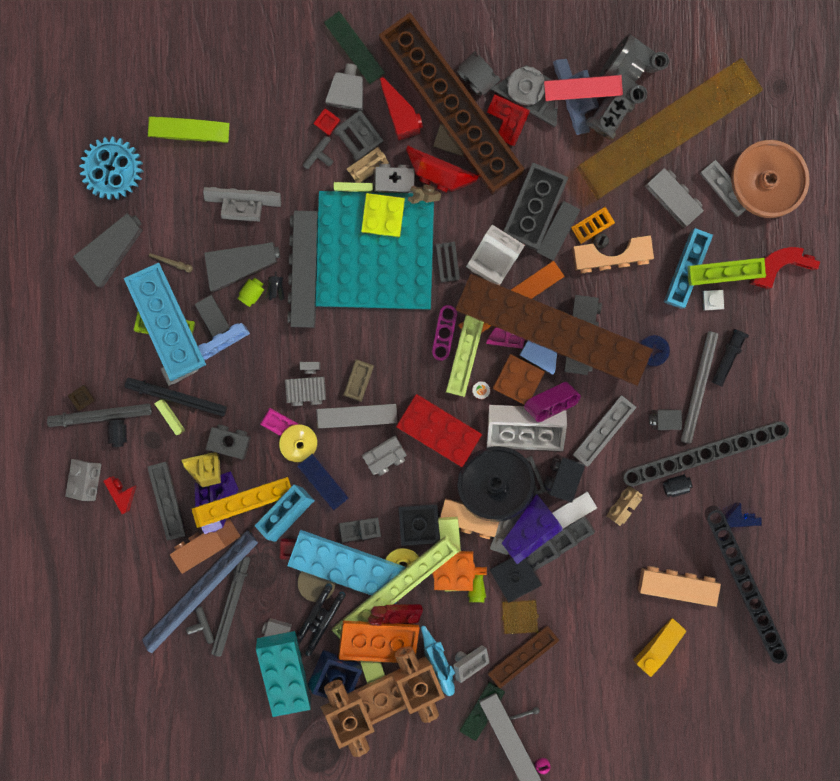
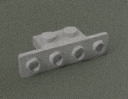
(241, 203)

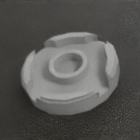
(526, 86)

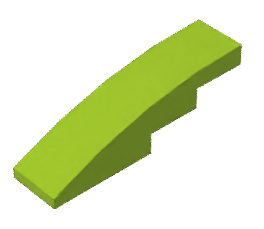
(188, 129)

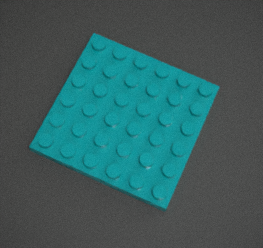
(373, 268)

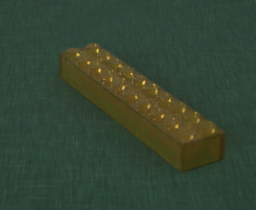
(670, 128)

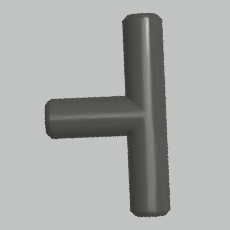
(317, 153)
(203, 625)

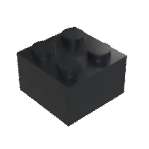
(419, 524)

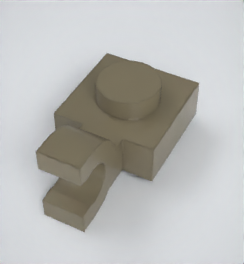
(426, 193)

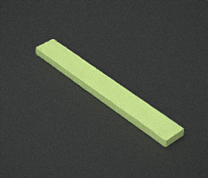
(404, 581)

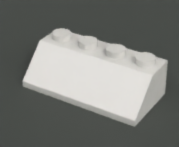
(517, 429)

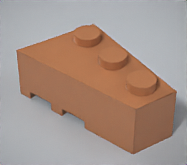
(203, 546)

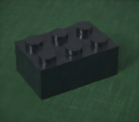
(564, 478)

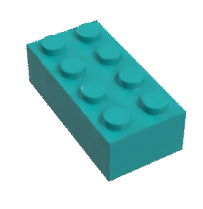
(283, 674)

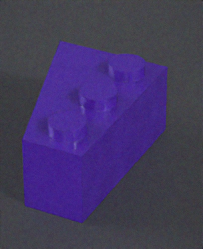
(215, 492)
(531, 530)

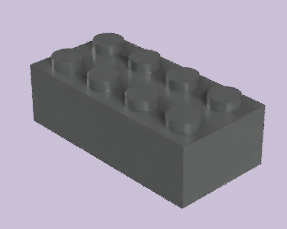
(535, 206)

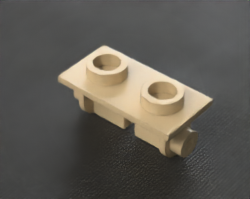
(365, 166)
(619, 512)

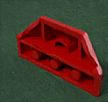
(439, 172)

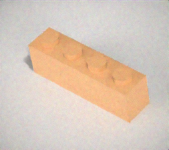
(679, 587)

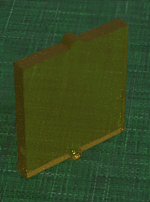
(520, 617)

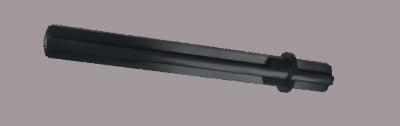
(174, 396)

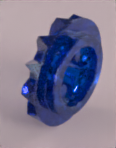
(660, 344)

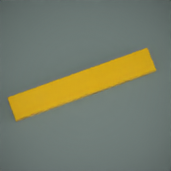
(240, 502)

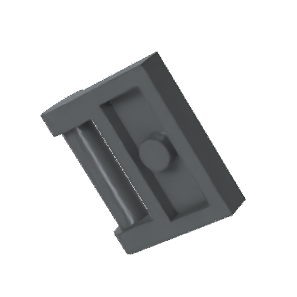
(364, 133)

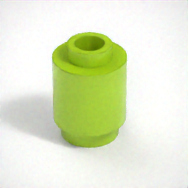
(251, 292)

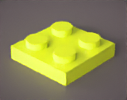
(383, 215)

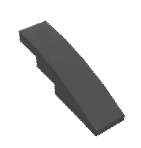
(562, 542)

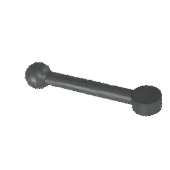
(535, 710)

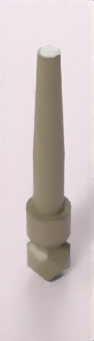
(180, 265)

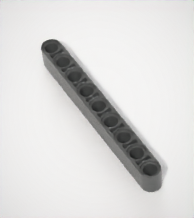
(714, 453)

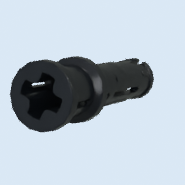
(732, 349)

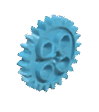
(94, 162)

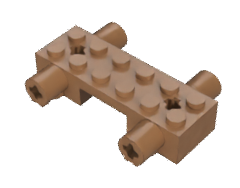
(408, 688)

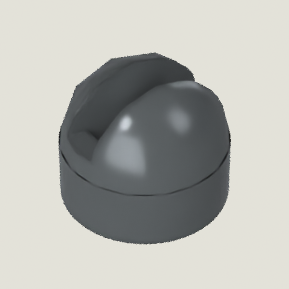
(597, 238)

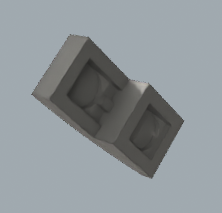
(359, 529)

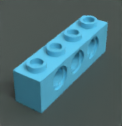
(692, 254)

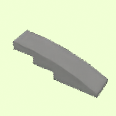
(356, 416)

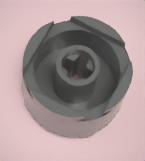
(478, 73)

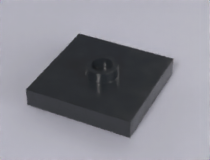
(515, 578)

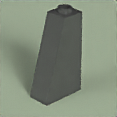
(107, 251)
(235, 264)

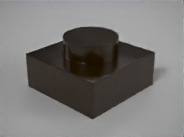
(81, 397)

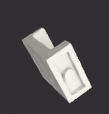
(495, 255)

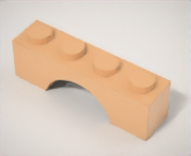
(588, 257)

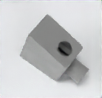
(346, 90)

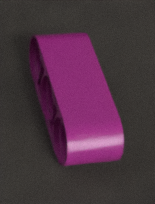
(444, 323)
(552, 401)

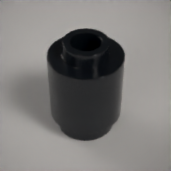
(117, 433)
(677, 486)

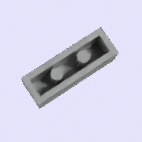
(674, 197)

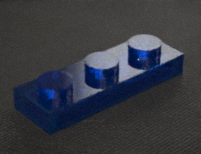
(323, 481)

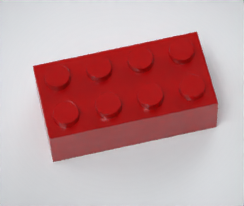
(439, 430)

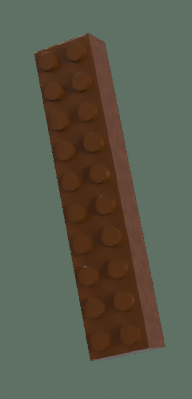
(451, 103)
(554, 330)

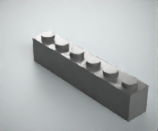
(303, 269)

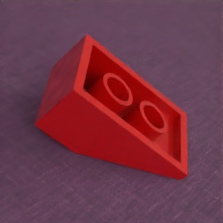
(402, 113)

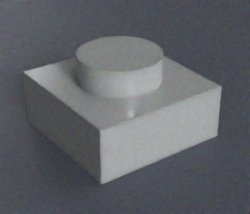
(310, 367)

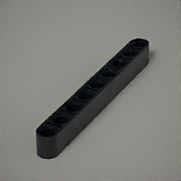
(749, 593)

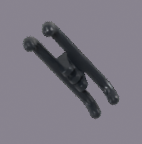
(319, 618)

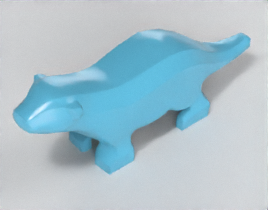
(434, 653)

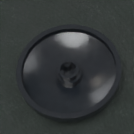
(496, 484)

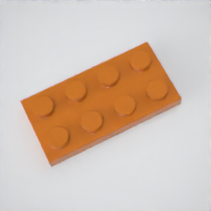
(375, 643)

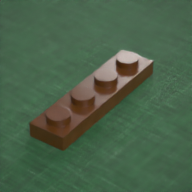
(523, 656)

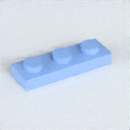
(223, 340)

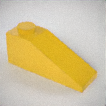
(660, 647)

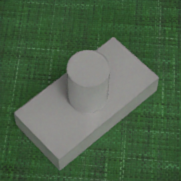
(470, 664)

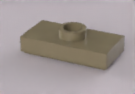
(358, 380)

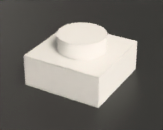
(713, 300)

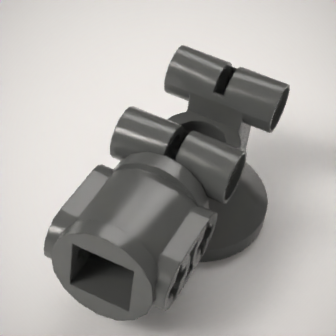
(630, 61)

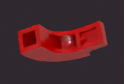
(782, 257)

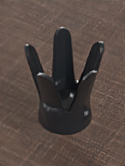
(275, 284)

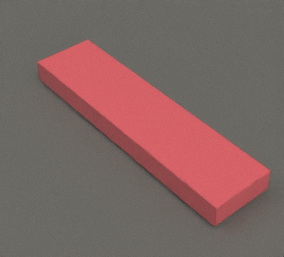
(583, 87)

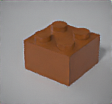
(518, 379)

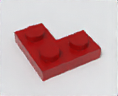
(512, 116)

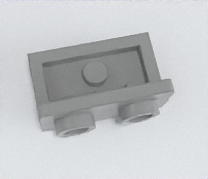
(83, 480)

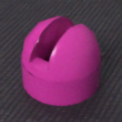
(541, 762)

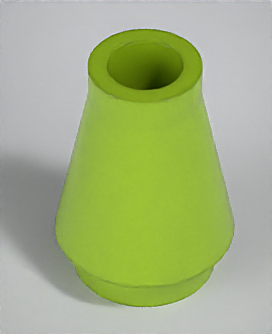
(478, 593)

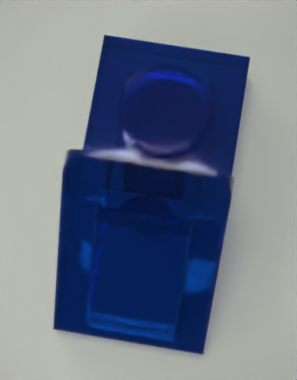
(735, 518)

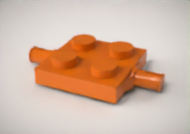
(457, 573)

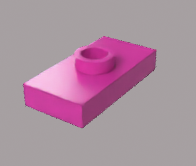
(276, 421)

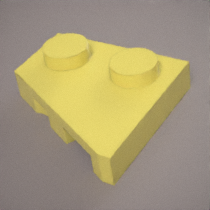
(204, 468)

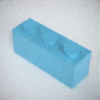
(284, 513)

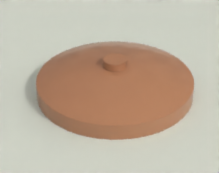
(770, 179)

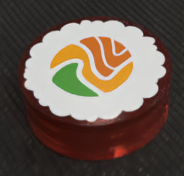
(481, 390)

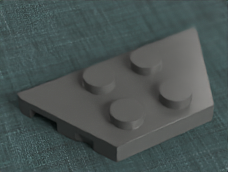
(542, 109)

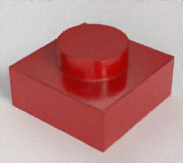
(327, 122)

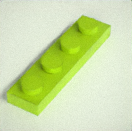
(726, 271)

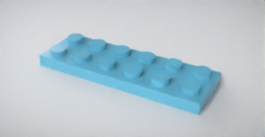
(164, 321)
(341, 563)

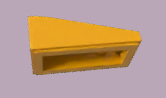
(606, 215)

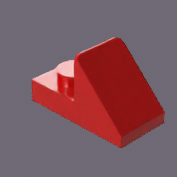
(122, 499)

